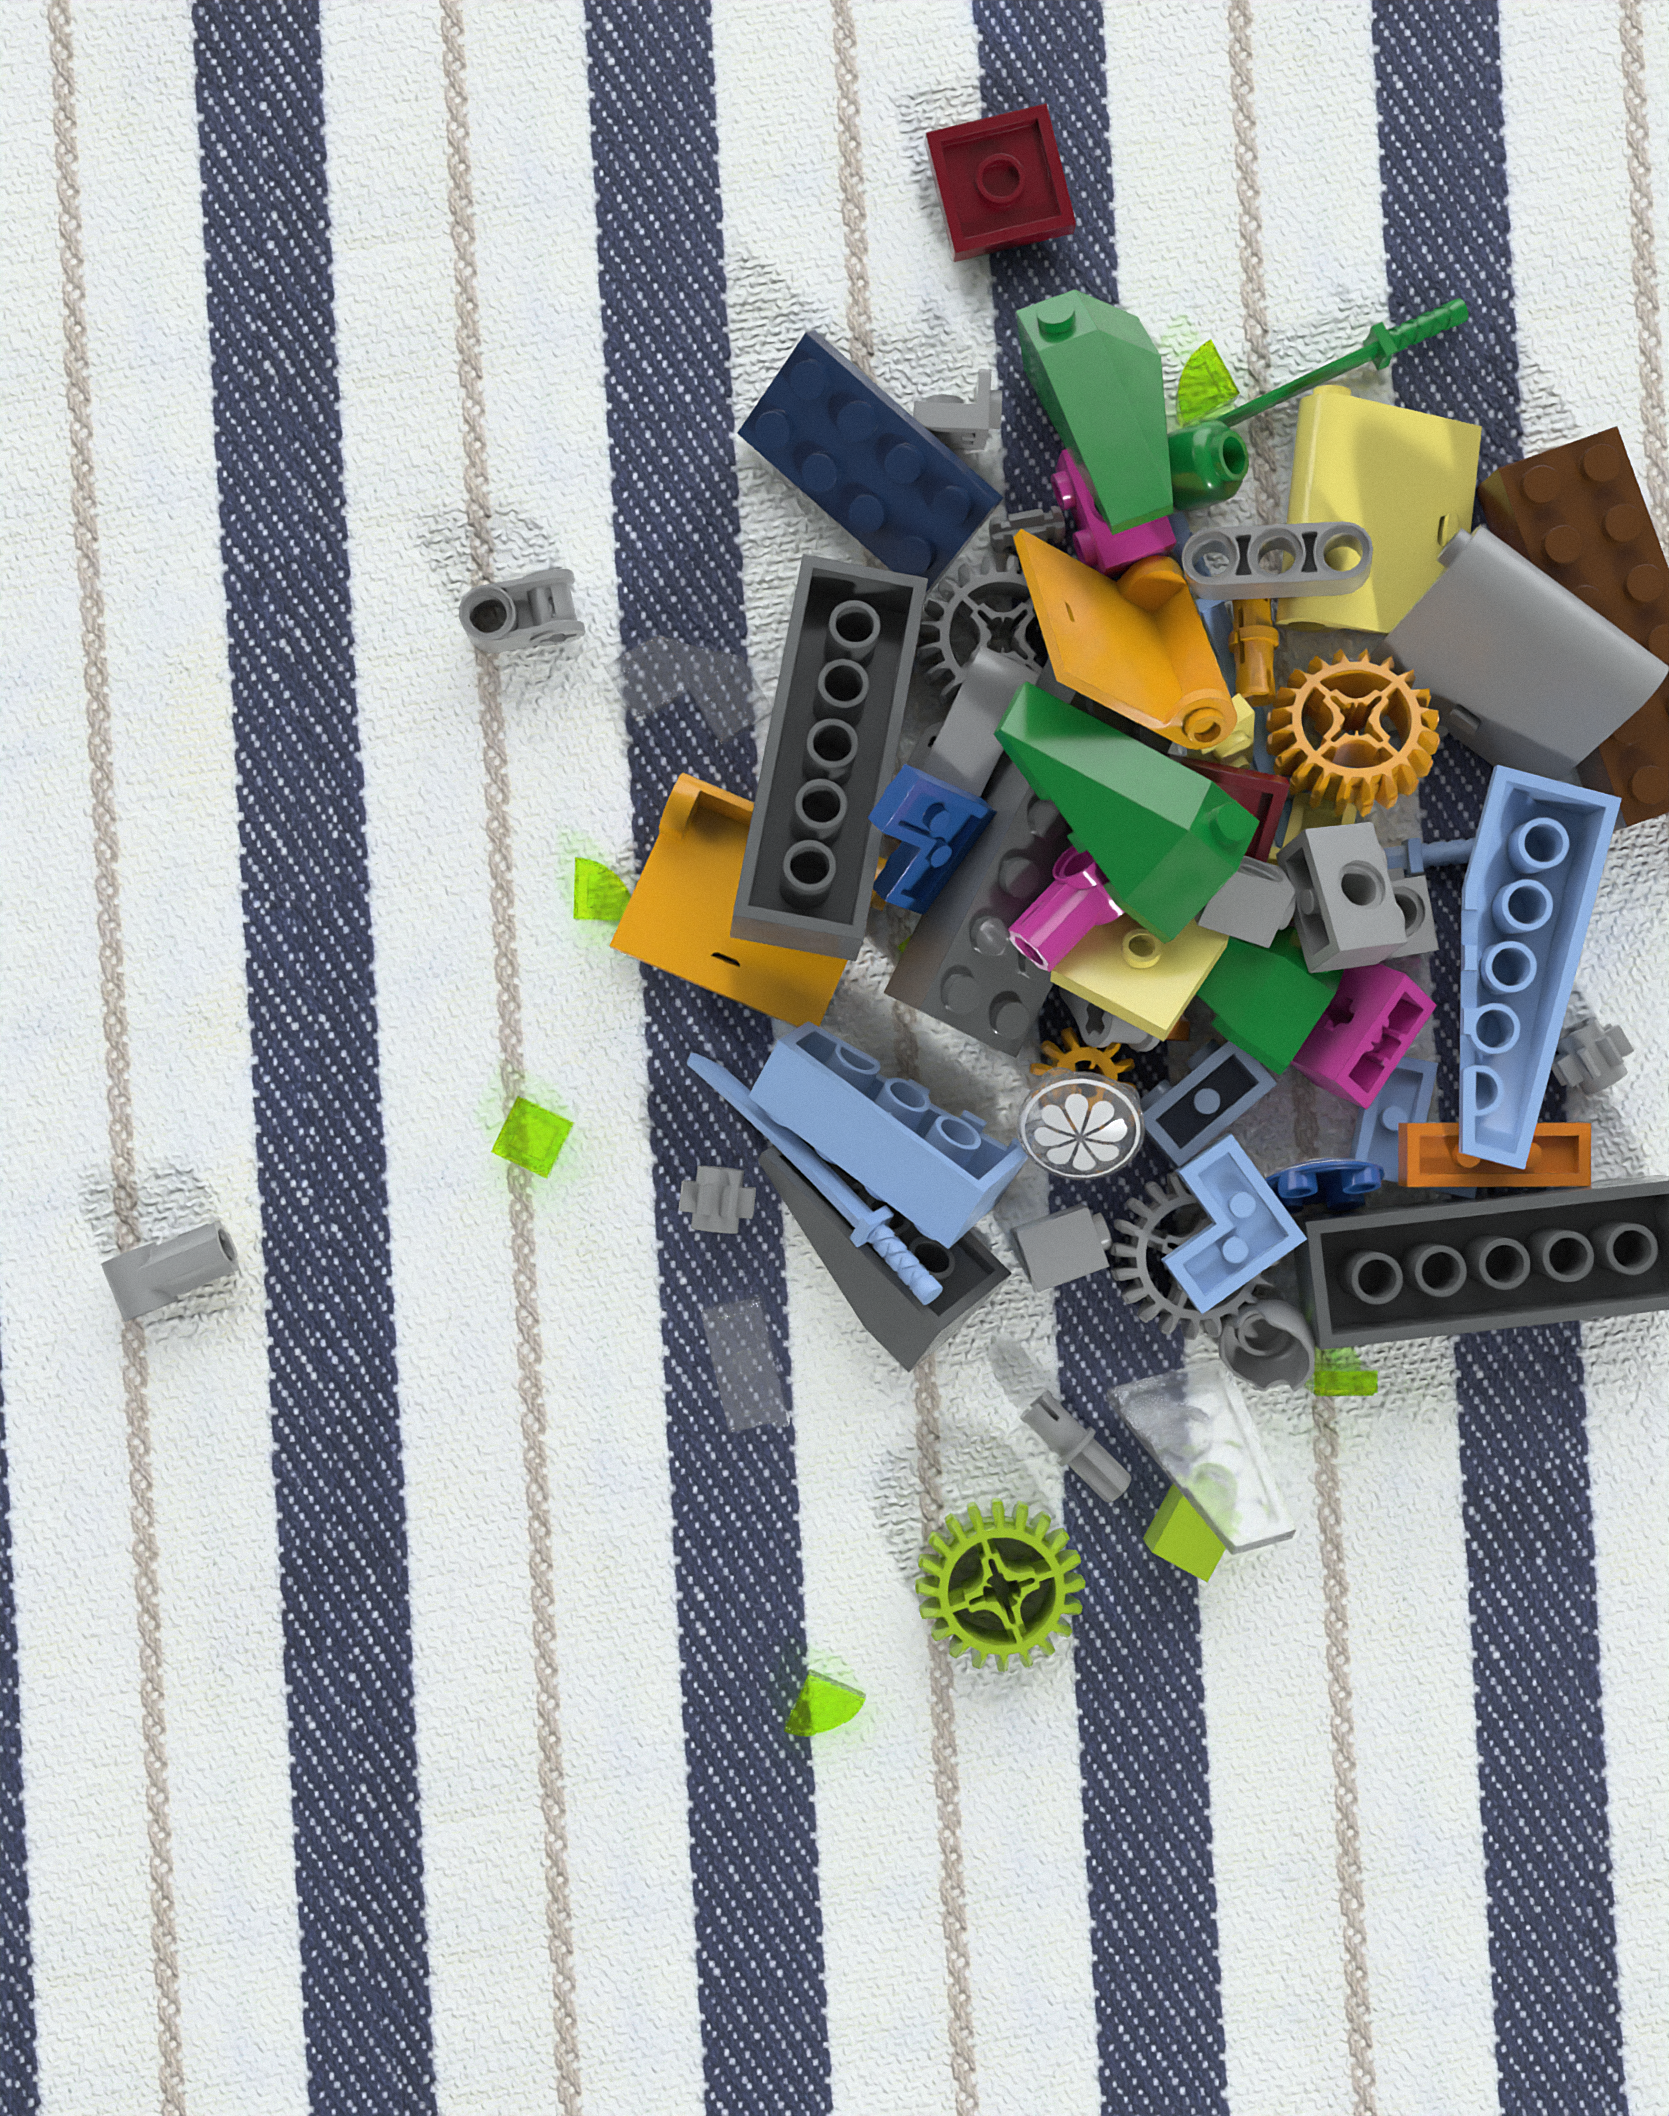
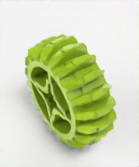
(1016, 1636)

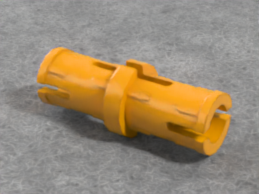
(1253, 649)

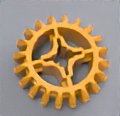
(1349, 699)

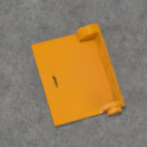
(1130, 642)
(687, 907)

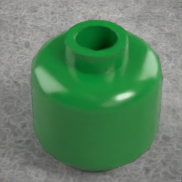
(1206, 464)

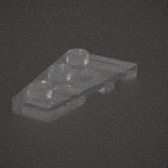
(1209, 1450)

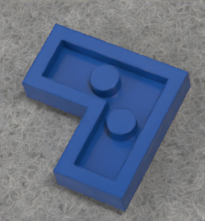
(936, 833)

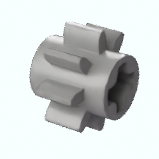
(1591, 1055)
(717, 1199)

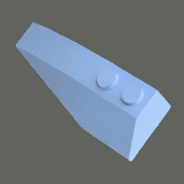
(1520, 949)

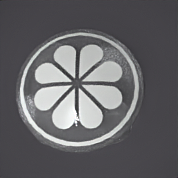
(1080, 1124)

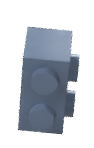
(1205, 1102)

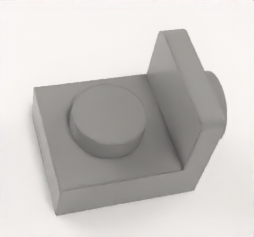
(959, 423)

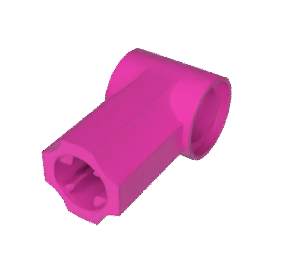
(1064, 910)

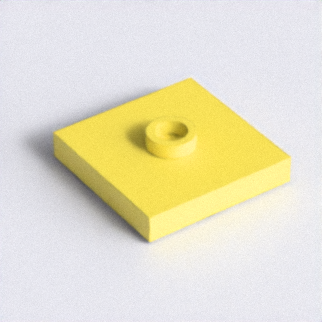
(1137, 974)

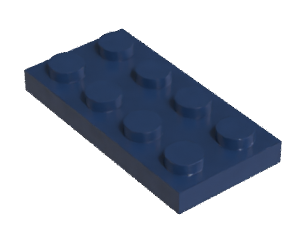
(868, 462)

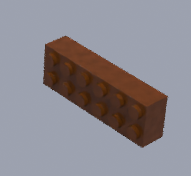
(1589, 530)

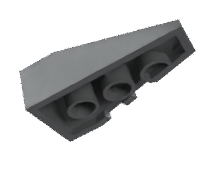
(870, 1285)

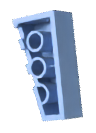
(886, 1133)

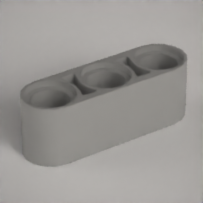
(1304, 541)
(966, 744)

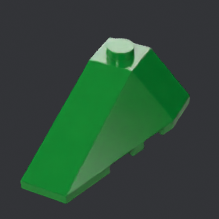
(1105, 401)
(1144, 818)
(1267, 997)

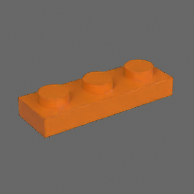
(1432, 1158)

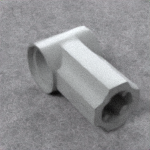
(158, 1273)

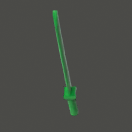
(1378, 348)

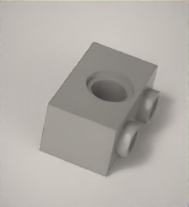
(1330, 927)

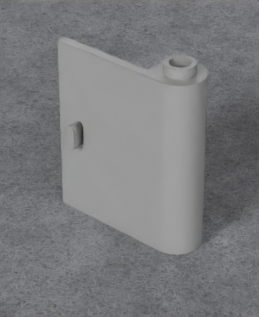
(1518, 660)

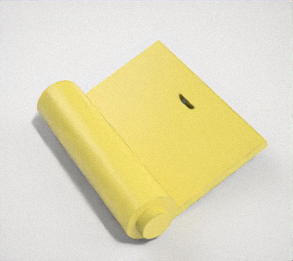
(1395, 476)

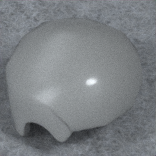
(1270, 1346)

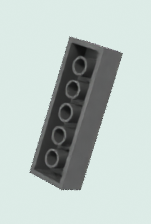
(829, 758)
(961, 952)
(1485, 1262)

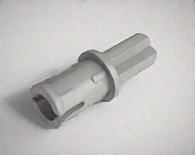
(1076, 1447)

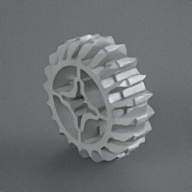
(979, 619)
(1143, 1235)

